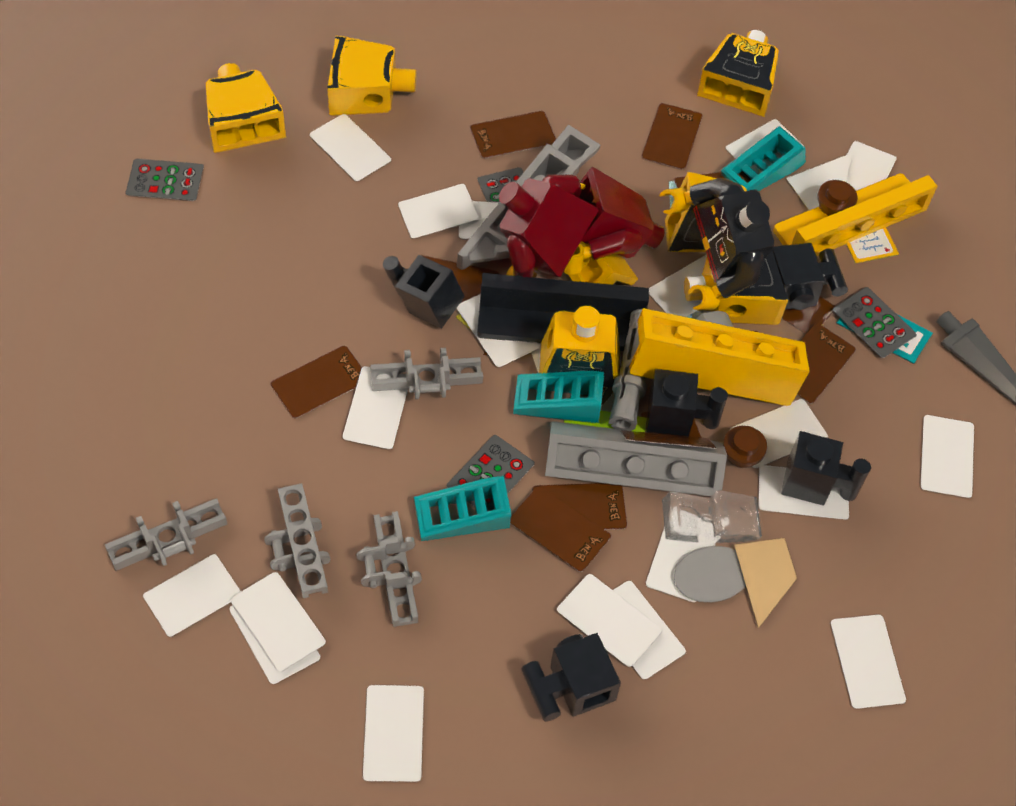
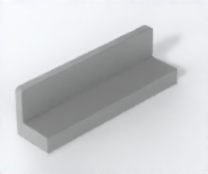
(609, 458)

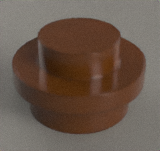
(836, 196)
(745, 446)

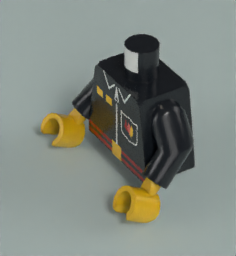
(732, 232)

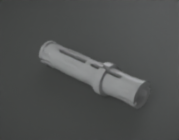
(627, 387)

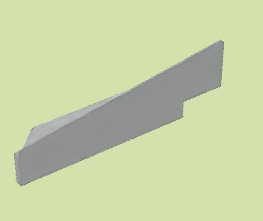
(563, 157)

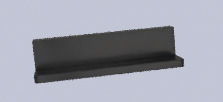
(524, 306)

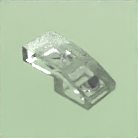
(718, 519)

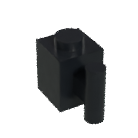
(805, 277)
(425, 288)
(675, 404)
(816, 469)
(579, 674)

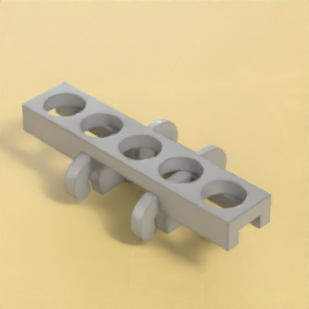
(441, 371)
(391, 545)
(161, 550)
(304, 563)

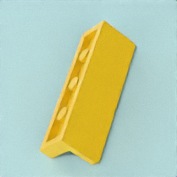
(875, 209)
(722, 356)

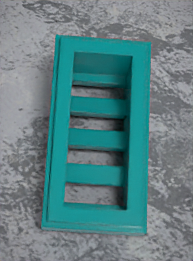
(776, 141)
(572, 408)
(473, 491)

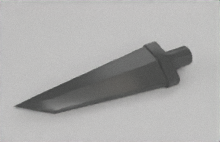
(978, 352)

